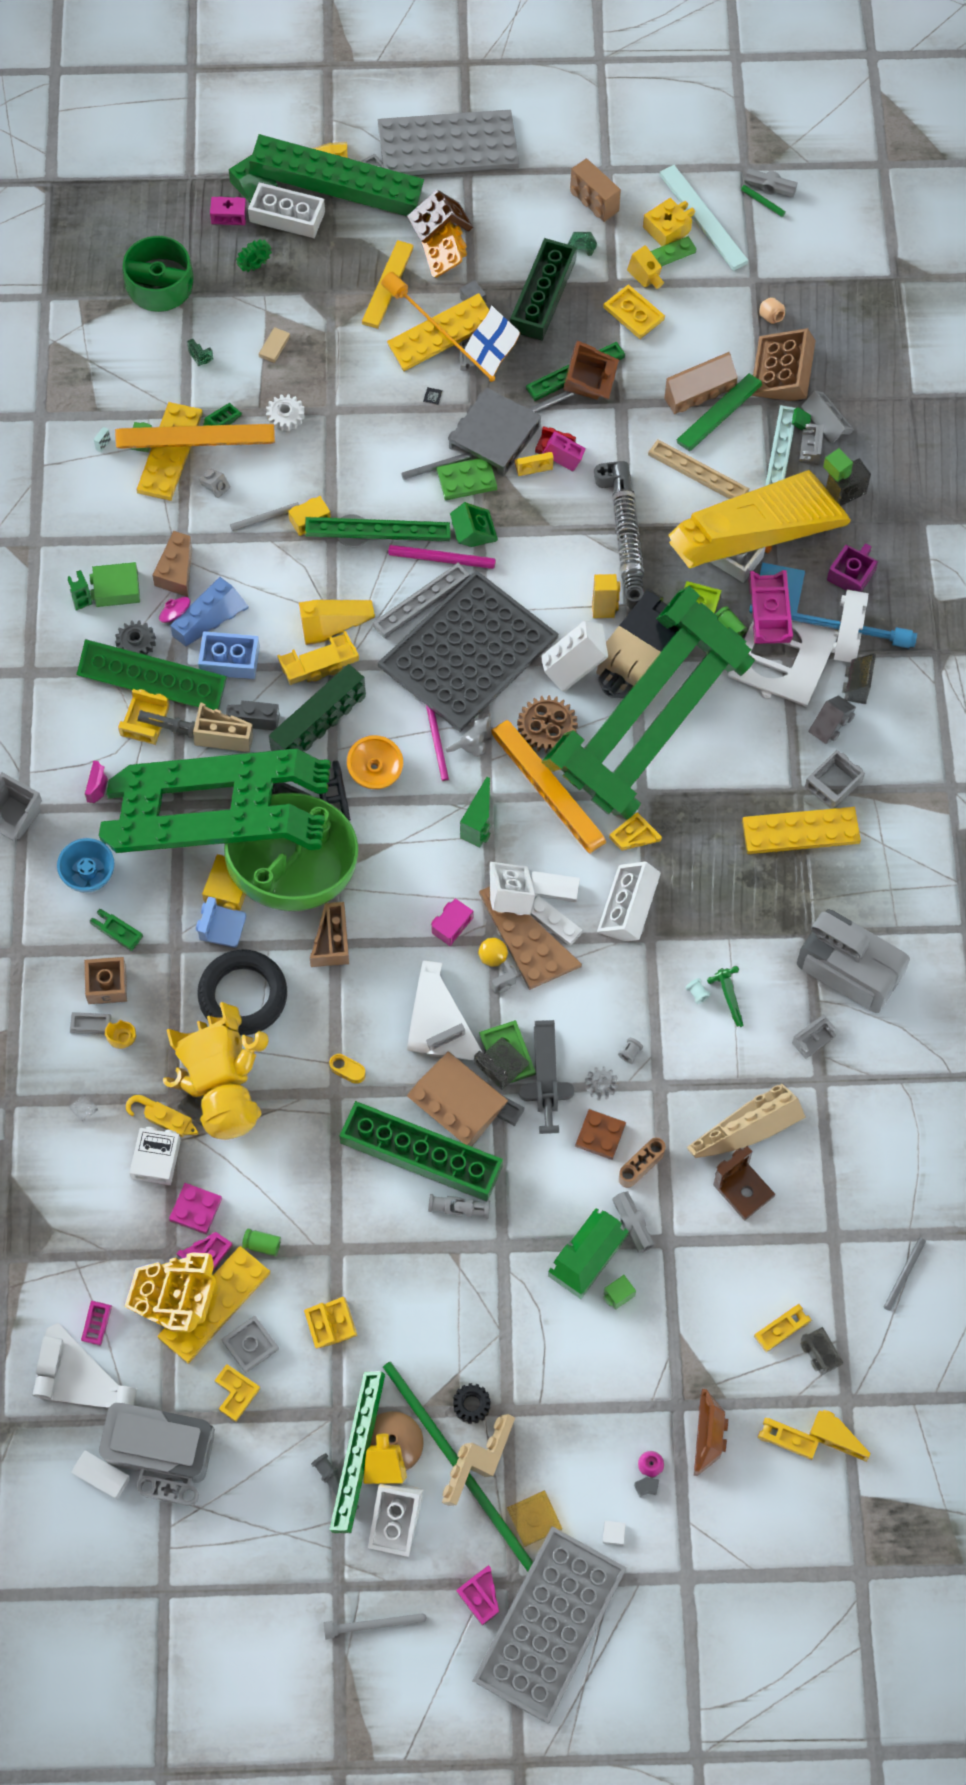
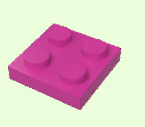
(195, 1208)

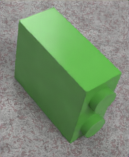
(115, 584)

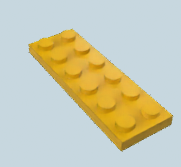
(427, 341)
(166, 463)
(801, 830)
(234, 1284)

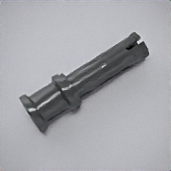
(144, 717)
(328, 1472)

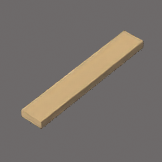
(696, 470)

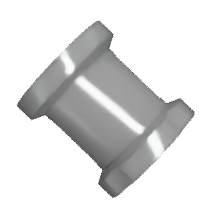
(630, 1050)

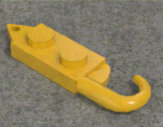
(163, 1116)

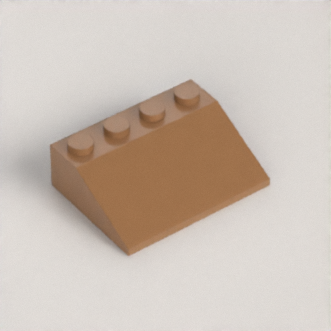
(784, 364)
(457, 1099)

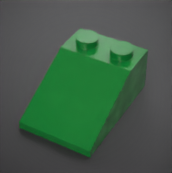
(475, 822)

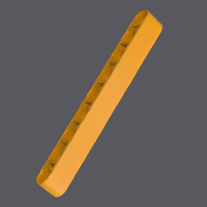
(194, 436)
(548, 786)

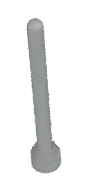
(332, 1629)

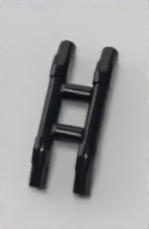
(341, 797)

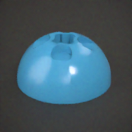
(79, 859)

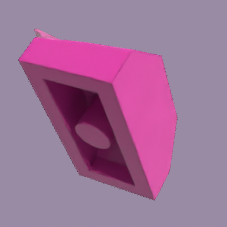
(96, 783)

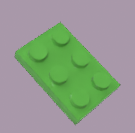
(466, 478)
(512, 1034)

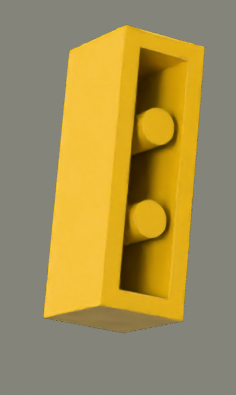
(605, 595)

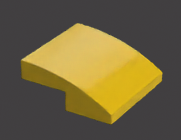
(330, 1322)

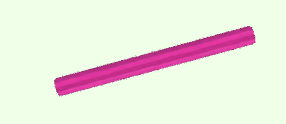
(440, 556)

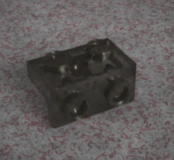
(821, 1351)

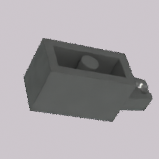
(259, 714)

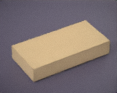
(274, 345)

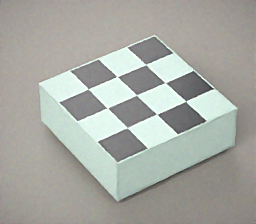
(102, 439)

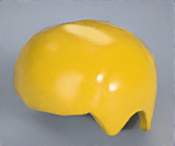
(493, 952)
(120, 1034)

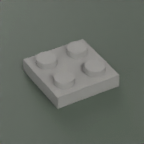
(250, 1344)

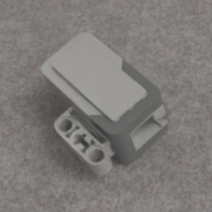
(852, 960)
(159, 1447)

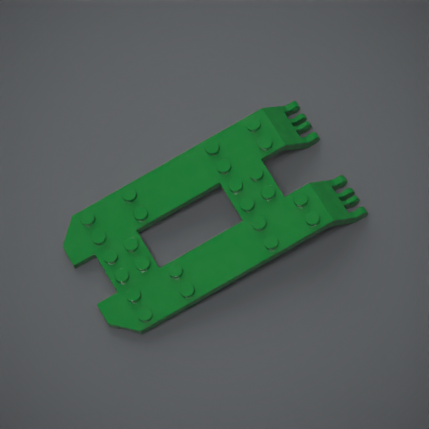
(250, 812)

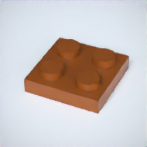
(600, 1134)

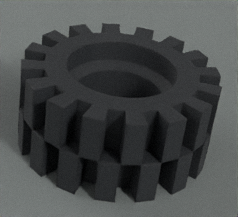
(471, 1416)

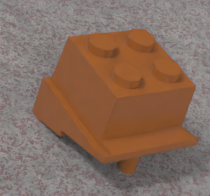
(590, 372)

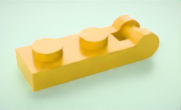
(782, 1328)
(789, 1438)

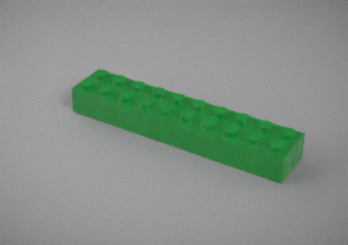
(335, 175)

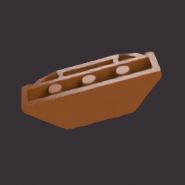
(709, 1433)

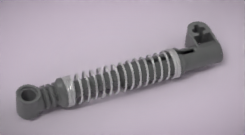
(631, 572)

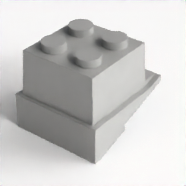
(17, 807)

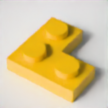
(241, 1392)

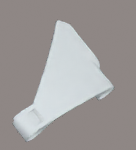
(436, 1013)
(72, 1376)

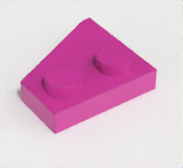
(213, 1244)
(480, 1596)

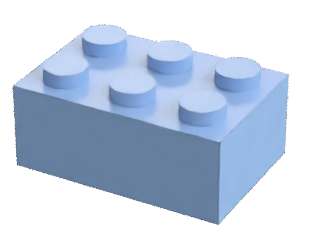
(229, 654)

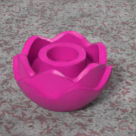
(651, 1470)

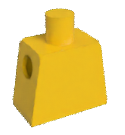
(645, 268)
(384, 1463)

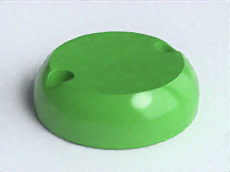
(289, 875)

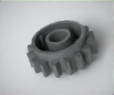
(144, 636)

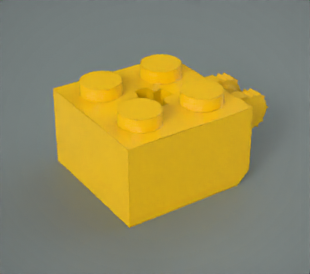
(668, 221)

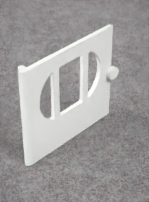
(806, 670)

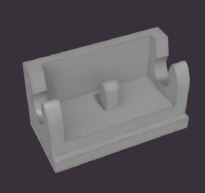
(811, 443)
(814, 1036)

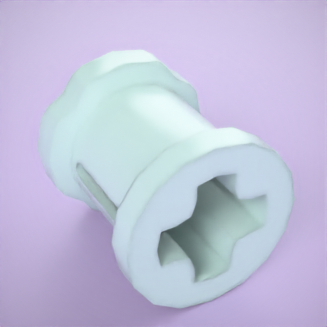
(698, 991)

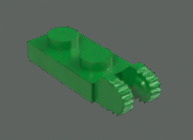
(117, 930)

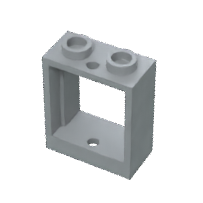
(825, 794)

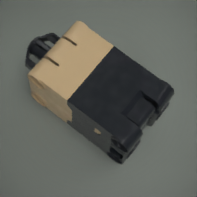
(634, 646)

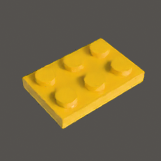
(634, 311)

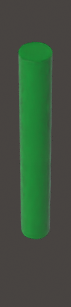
(763, 200)

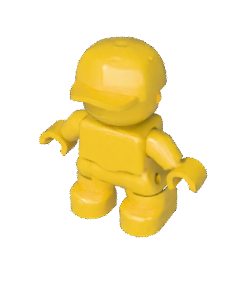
(217, 1070)

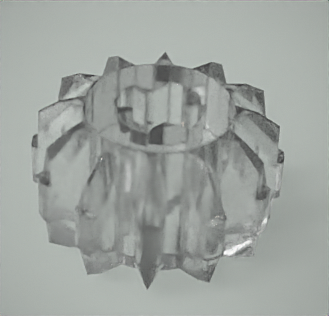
(598, 1089)

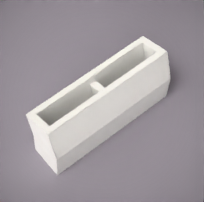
(555, 886)
(100, 1474)

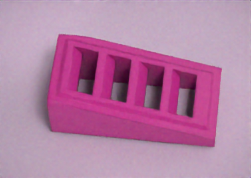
(94, 1304)

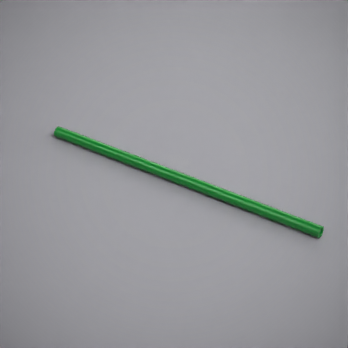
(452, 1457)

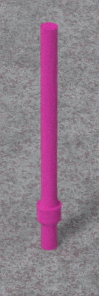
(437, 744)

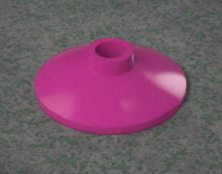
(174, 609)

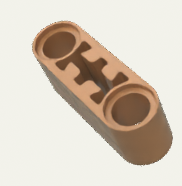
(651, 1161)

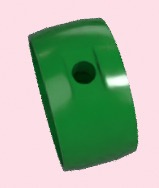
(176, 282)

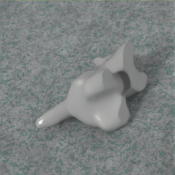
(474, 739)

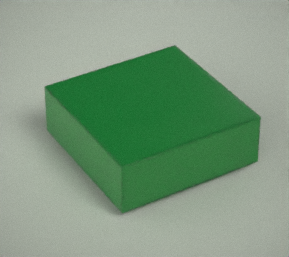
(800, 418)

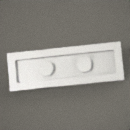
(555, 921)

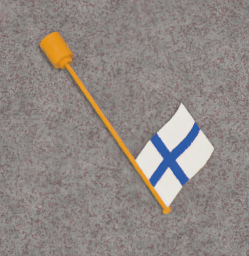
(487, 344)

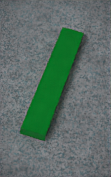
(556, 379)
(719, 412)

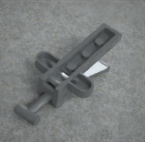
(546, 1089)

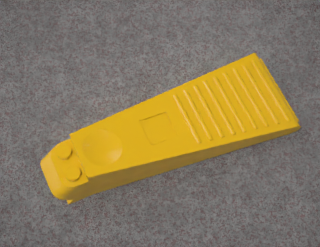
(758, 520)

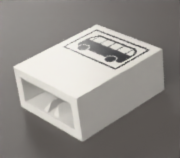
(155, 1155)

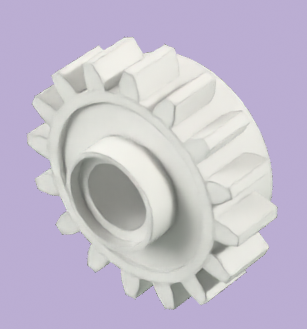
(285, 413)

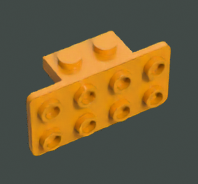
(445, 249)

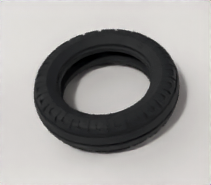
(244, 960)

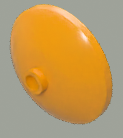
(379, 752)

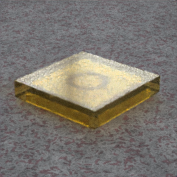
(533, 1518)

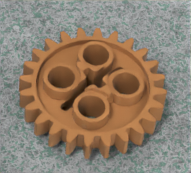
(552, 710)

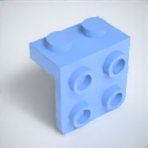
(220, 924)

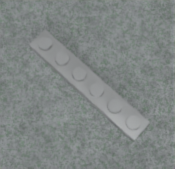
(420, 600)

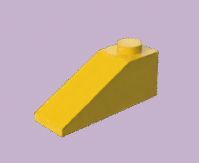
(836, 1435)

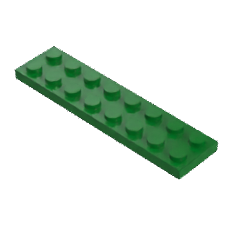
(151, 674)

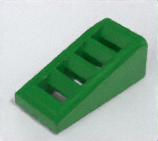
(212, 419)

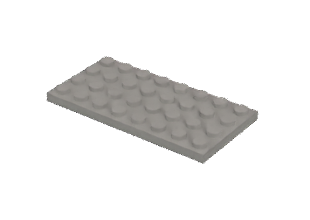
(449, 142)
(549, 1625)

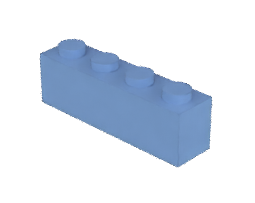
(208, 611)

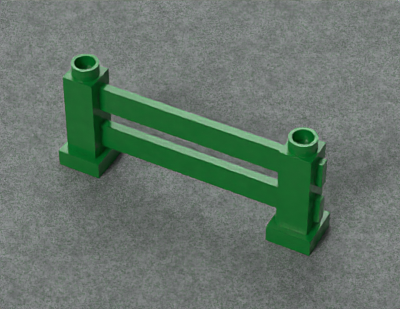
(584, 765)

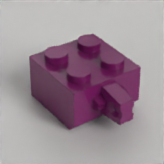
(852, 568)

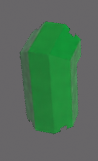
(588, 1253)

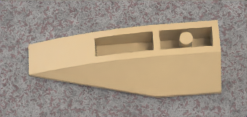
(751, 1123)

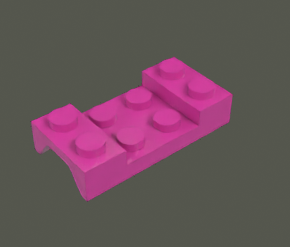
(770, 608)

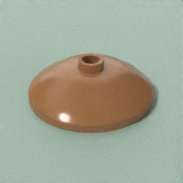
(406, 1432)

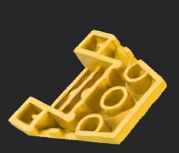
(174, 1292)

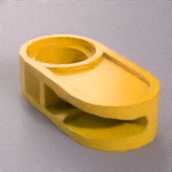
(351, 1071)

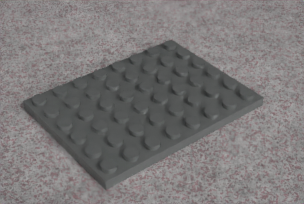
(468, 650)

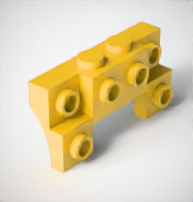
(319, 662)

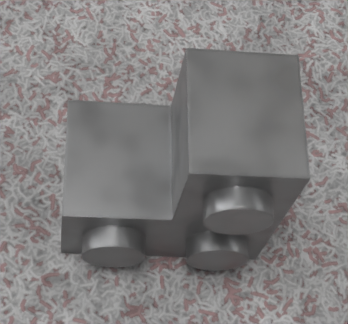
(832, 716)

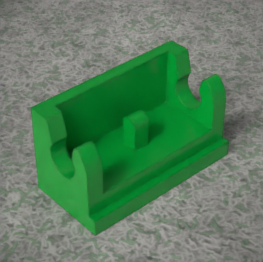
(80, 591)

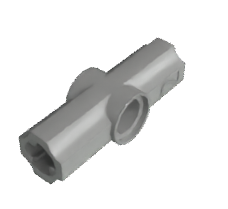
(770, 182)
(633, 1221)

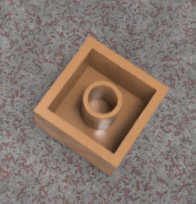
(105, 980)

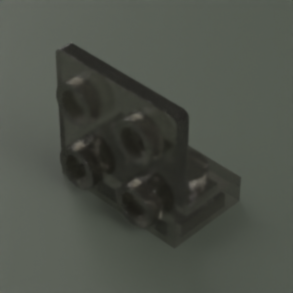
(501, 1063)

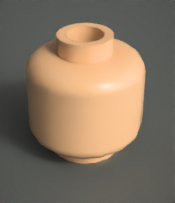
(772, 310)

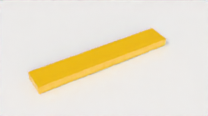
(381, 296)

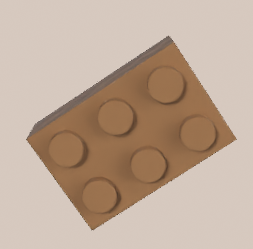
(595, 190)

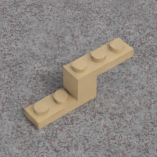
(477, 1459)

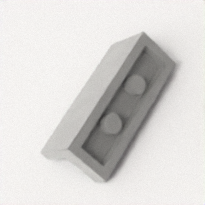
(825, 413)

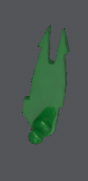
(727, 986)

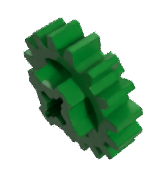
(253, 255)

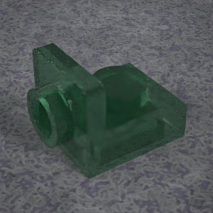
(583, 241)
(198, 354)

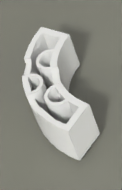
(852, 621)

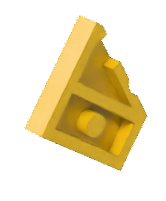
(634, 833)

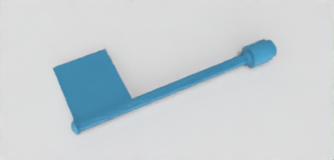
(795, 577)

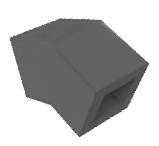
(646, 1486)

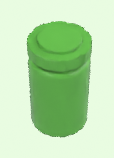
(729, 619)
(261, 1242)

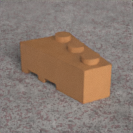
(174, 565)
(331, 940)

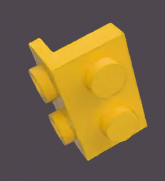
(534, 464)

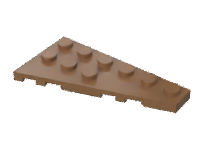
(531, 946)

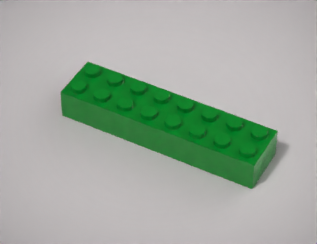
(421, 1151)

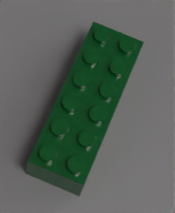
(543, 288)
(320, 711)

